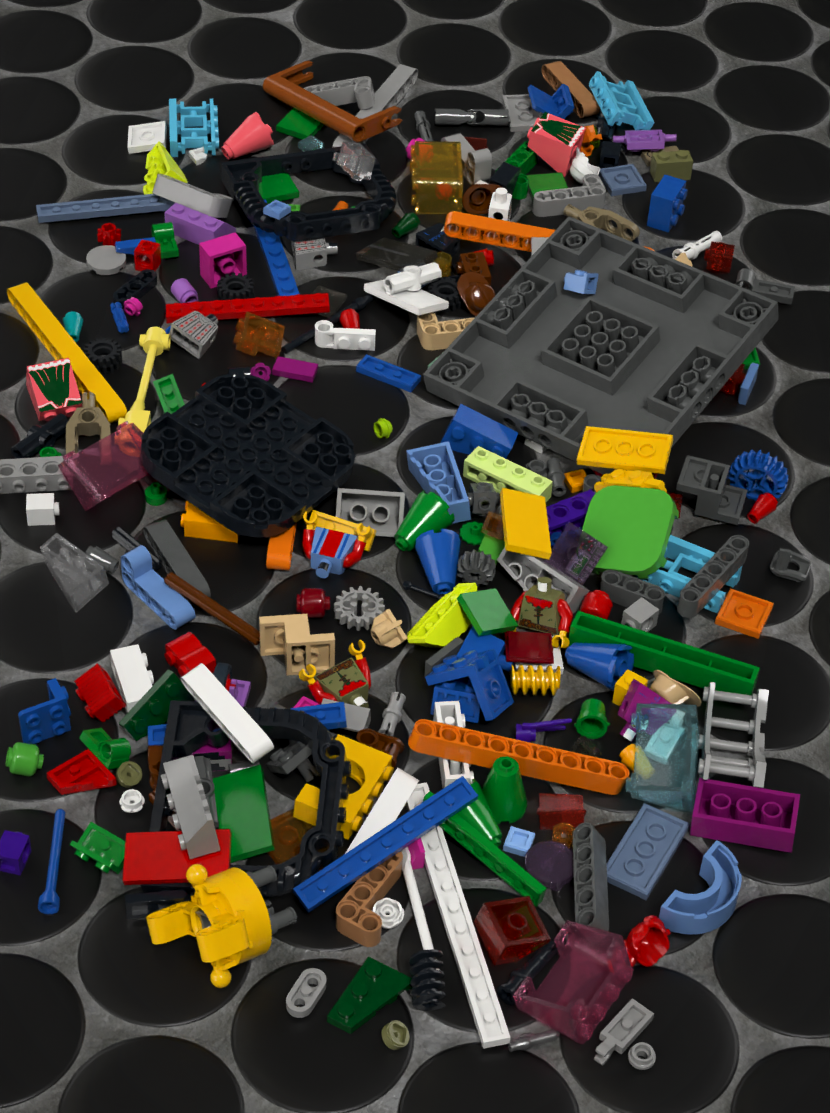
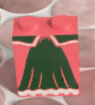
(556, 141)
(53, 389)

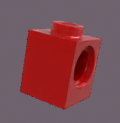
(147, 255)

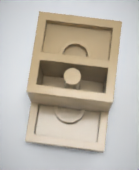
(292, 638)

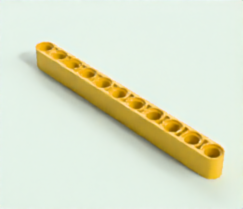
(62, 346)

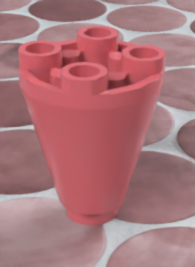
(248, 138)

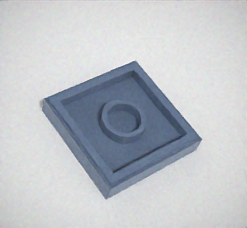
(622, 180)

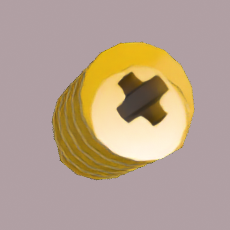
(535, 680)

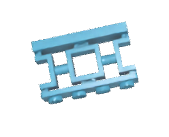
(620, 103)
(193, 136)
(692, 558)

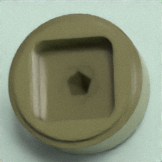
(129, 774)
(395, 1035)

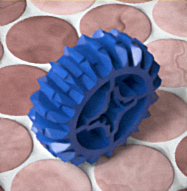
(758, 474)

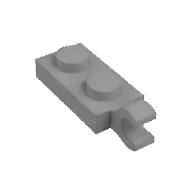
(623, 1030)

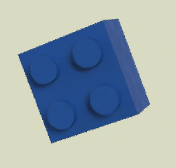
(667, 203)

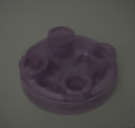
(550, 864)

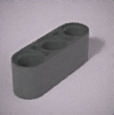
(627, 589)

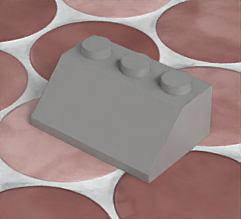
(373, 508)

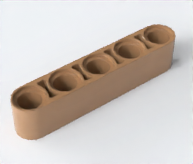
(558, 74)

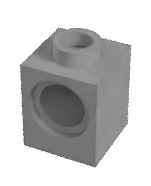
(641, 615)

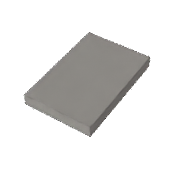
(521, 113)

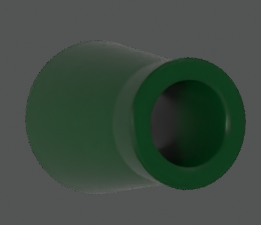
(407, 224)

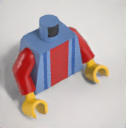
(332, 550)

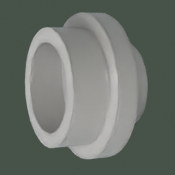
(645, 1050)

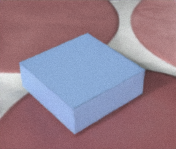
(518, 841)

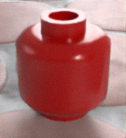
(597, 604)

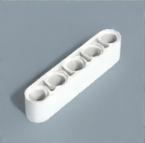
(227, 713)
(387, 806)

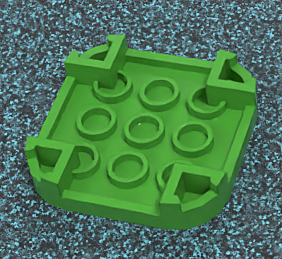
(633, 526)

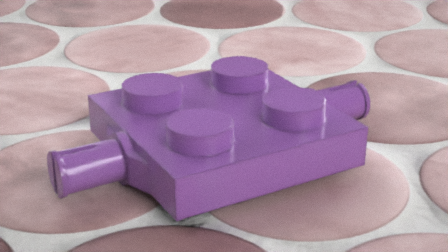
(644, 139)

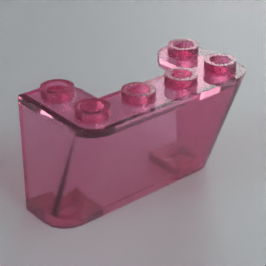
(580, 984)

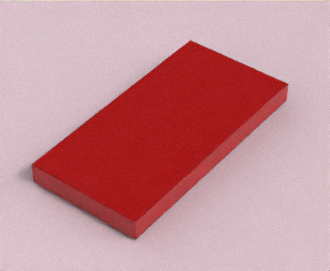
(159, 857)

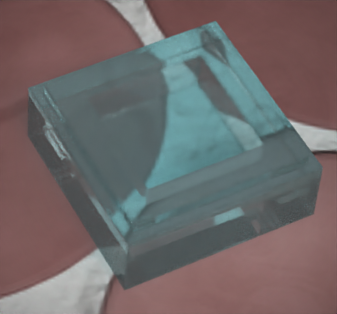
(310, 143)

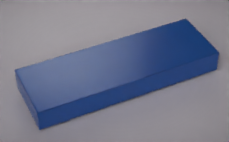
(388, 373)

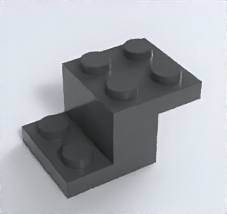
(714, 497)

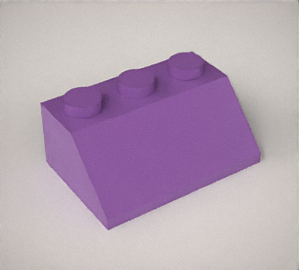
(195, 225)

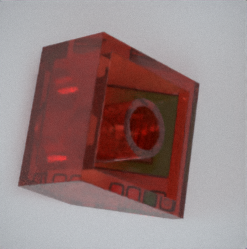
(510, 929)

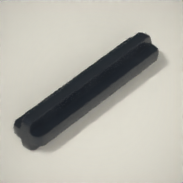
(131, 543)

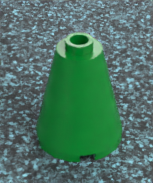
(425, 514)
(505, 790)
(481, 817)

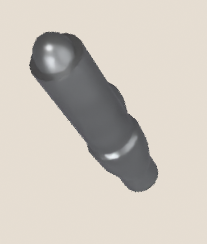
(530, 1040)

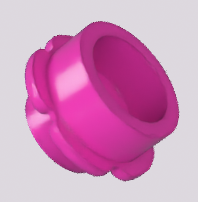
(133, 306)

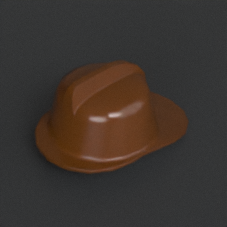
(478, 198)
(475, 291)

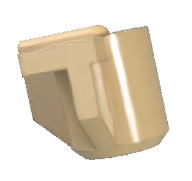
(387, 630)

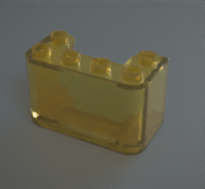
(436, 177)

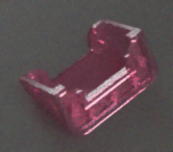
(105, 466)

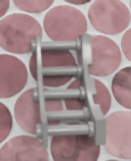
(755, 767)

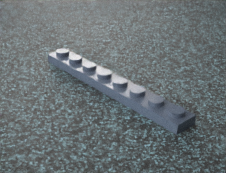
(102, 208)

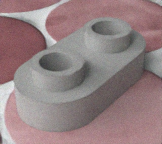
(304, 994)

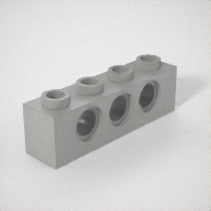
(32, 475)

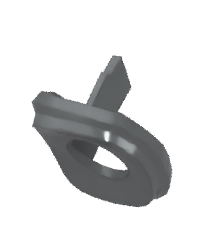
(781, 561)

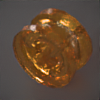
(566, 829)

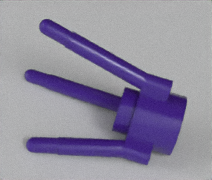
(527, 731)

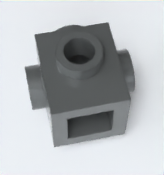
(482, 498)

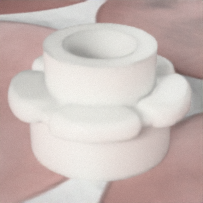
(131, 801)

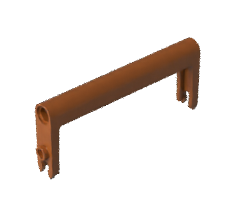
(286, 89)

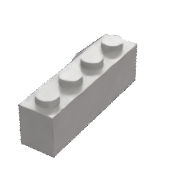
(528, 569)
(191, 807)

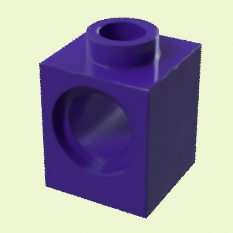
(14, 852)

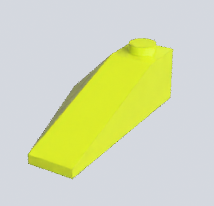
(160, 162)

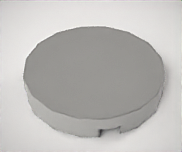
(105, 260)

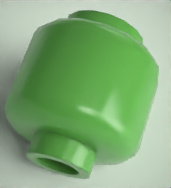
(24, 759)

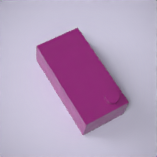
(745, 815)

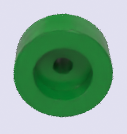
(156, 494)

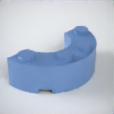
(709, 909)

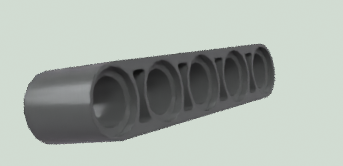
(174, 555)
(713, 576)
(590, 877)

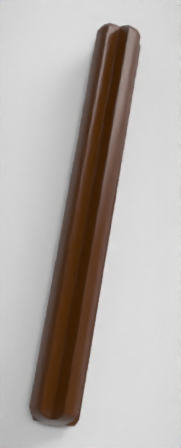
(213, 608)

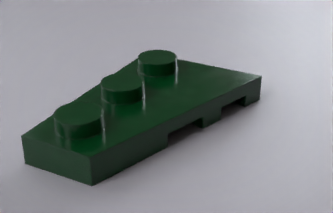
(154, 705)
(366, 994)

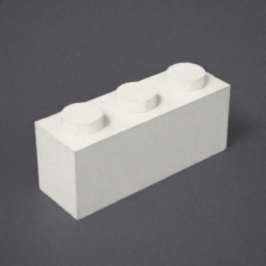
(131, 674)

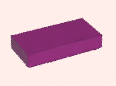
(295, 369)

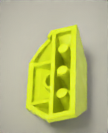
(443, 620)

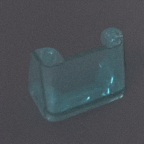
(665, 755)

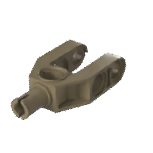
(602, 219)
(86, 421)

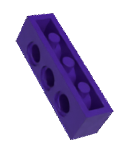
(571, 509)

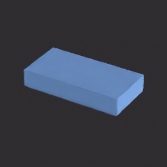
(748, 383)

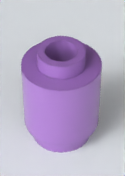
(184, 291)

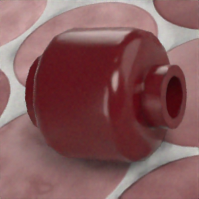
(313, 602)

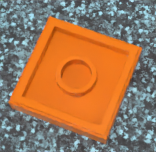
(744, 613)

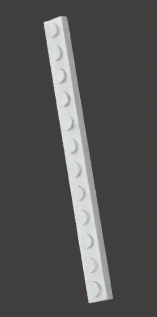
(461, 933)

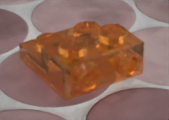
(259, 335)

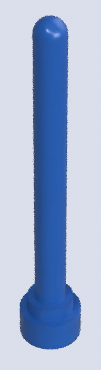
(49, 900)

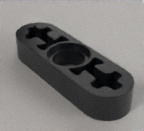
(144, 280)

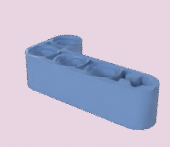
(152, 590)

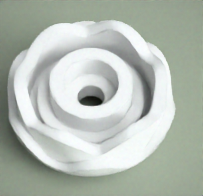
(391, 907)

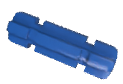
(119, 317)

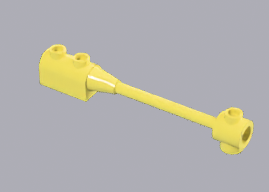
(153, 344)

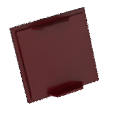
(529, 647)

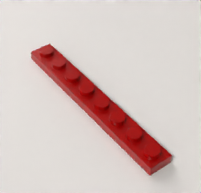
(259, 306)

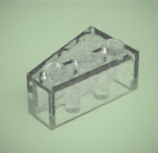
(74, 571)

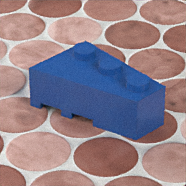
(472, 429)

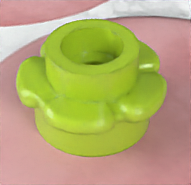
(382, 428)

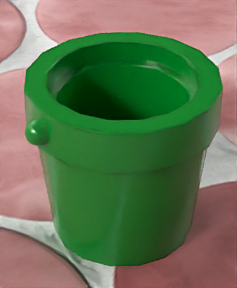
(592, 719)

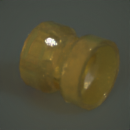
(444, 261)

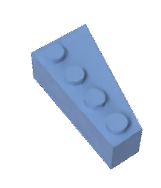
(438, 472)

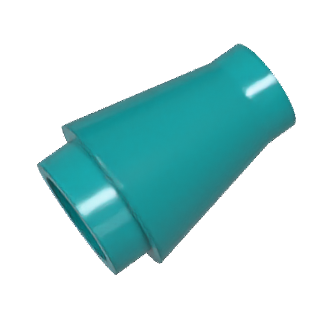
(73, 324)

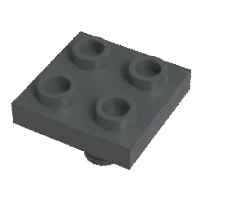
(293, 757)

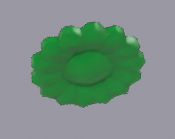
(472, 533)

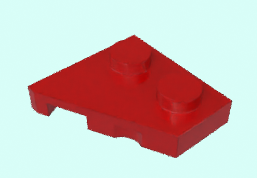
(81, 774)

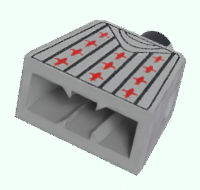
(312, 252)
(195, 332)

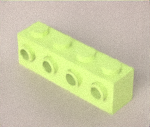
(502, 473)

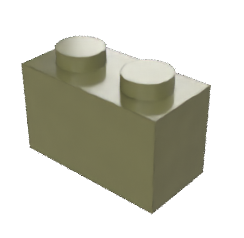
(673, 163)

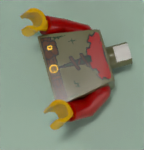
(544, 611)
(343, 682)

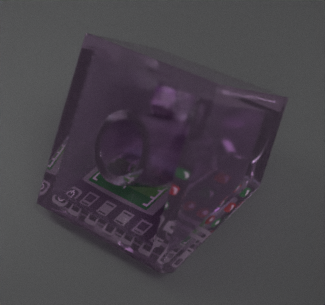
(576, 553)

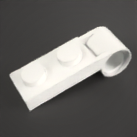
(343, 338)

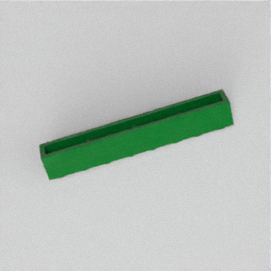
(669, 656)

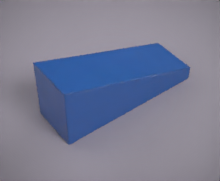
(129, 245)

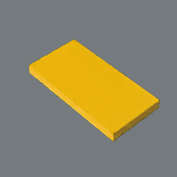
(625, 449)
(525, 523)

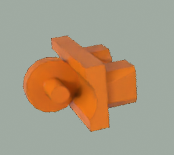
(589, 136)

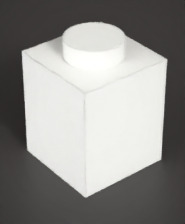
(41, 509)

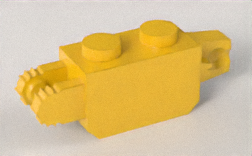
(629, 478)

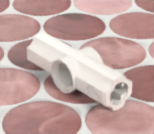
(412, 278)

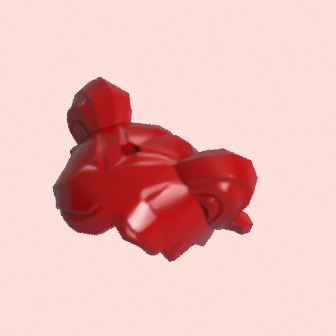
(647, 942)

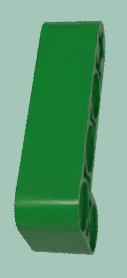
(525, 159)

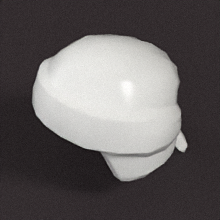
(581, 167)

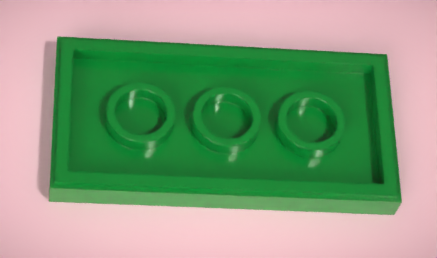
(244, 810)

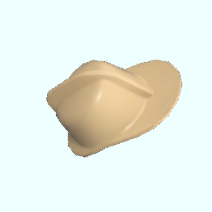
(673, 690)

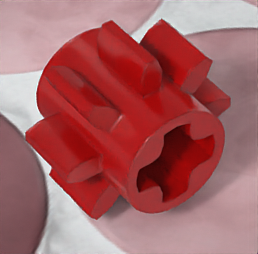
(108, 234)

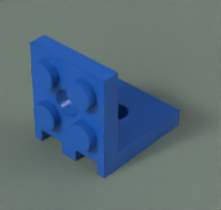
(485, 677)

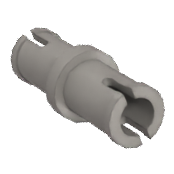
(392, 714)

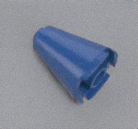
(439, 558)
(601, 661)

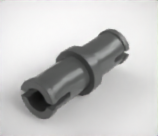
(557, 476)

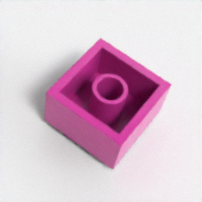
(222, 257)

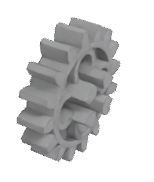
(346, 607)

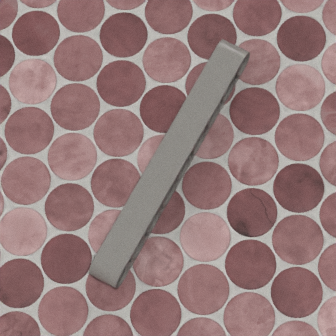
(386, 96)

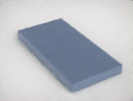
(645, 851)

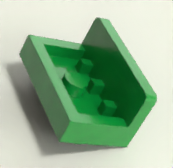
(101, 847)

